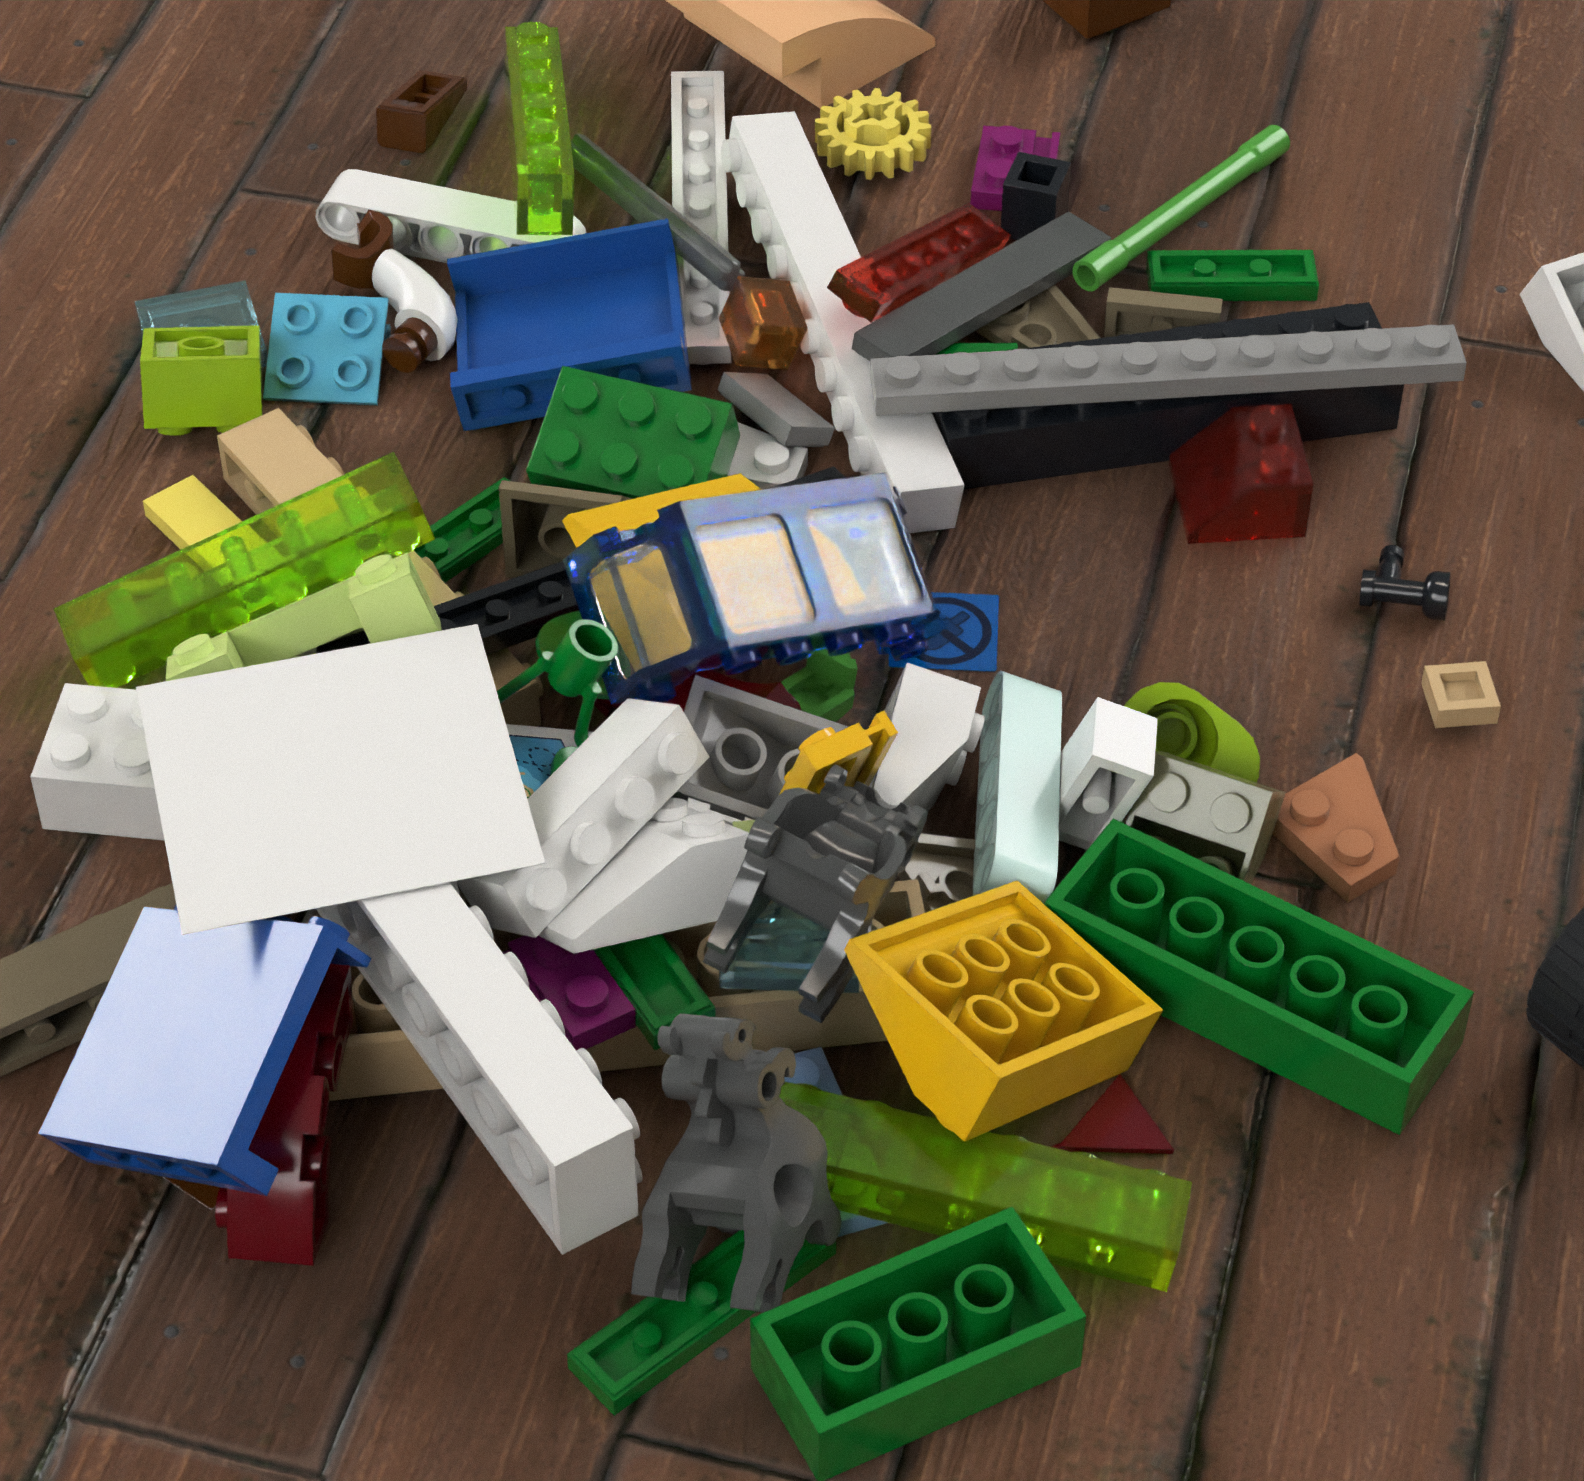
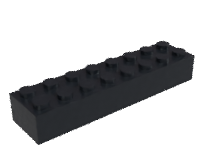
(1089, 437)

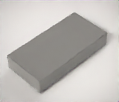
(775, 409)

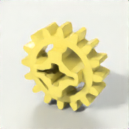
(872, 133)

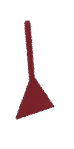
(1116, 1126)

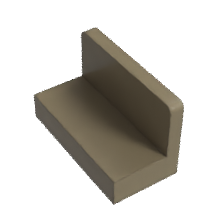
(1149, 311)

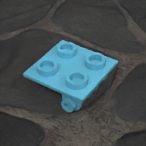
(326, 348)

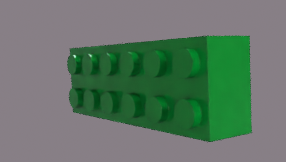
(1266, 975)

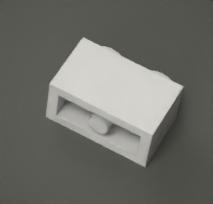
(1104, 770)

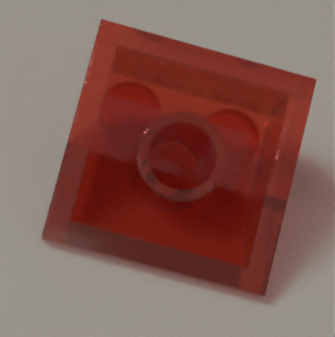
(1244, 477)

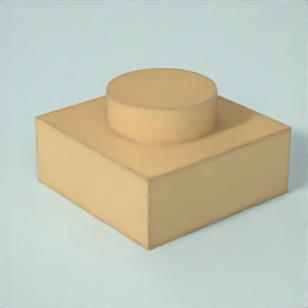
(1460, 694)

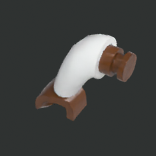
(425, 311)

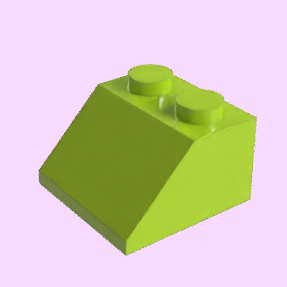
(200, 378)

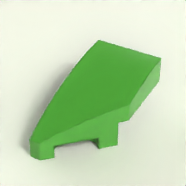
(824, 685)

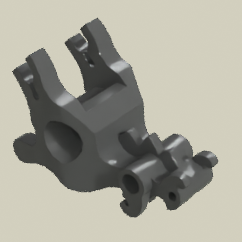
(826, 861)
(736, 1168)

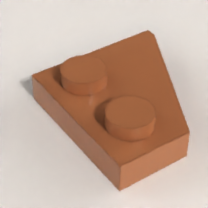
(1339, 829)

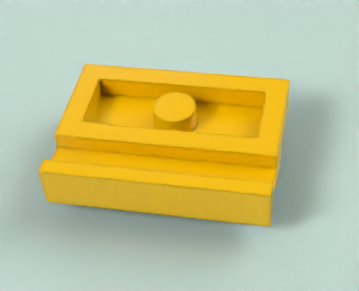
(851, 748)

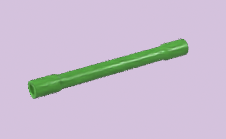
(1115, 254)

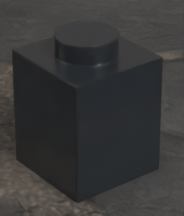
(1034, 193)

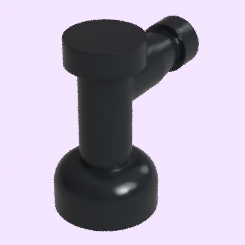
(1390, 588)

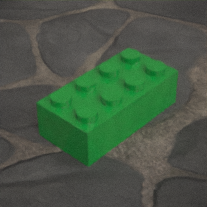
(916, 1343)

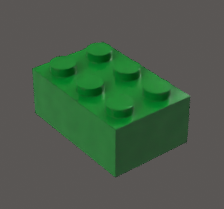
(630, 437)

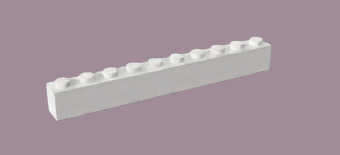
(806, 245)

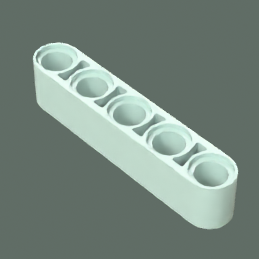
(1018, 787)

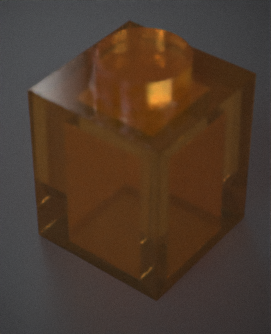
(762, 323)

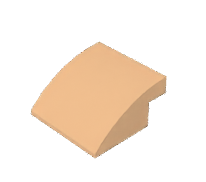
(812, 44)

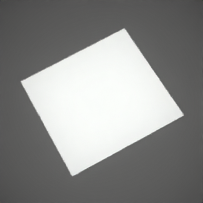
(335, 778)

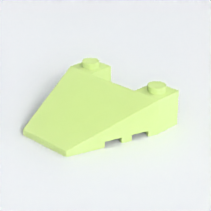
(380, 599)

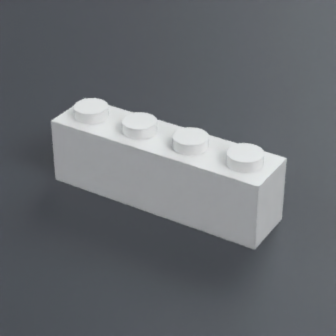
(592, 812)

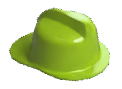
(1197, 729)

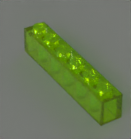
(538, 131)
(243, 572)
(930, 1180)

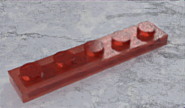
(917, 262)

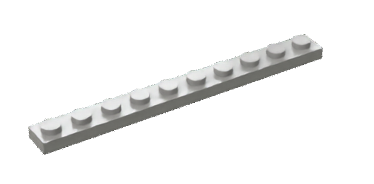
(1166, 369)

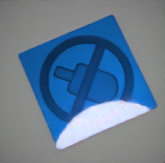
(970, 634)

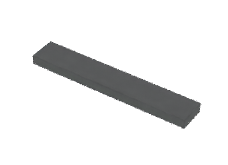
(981, 291)

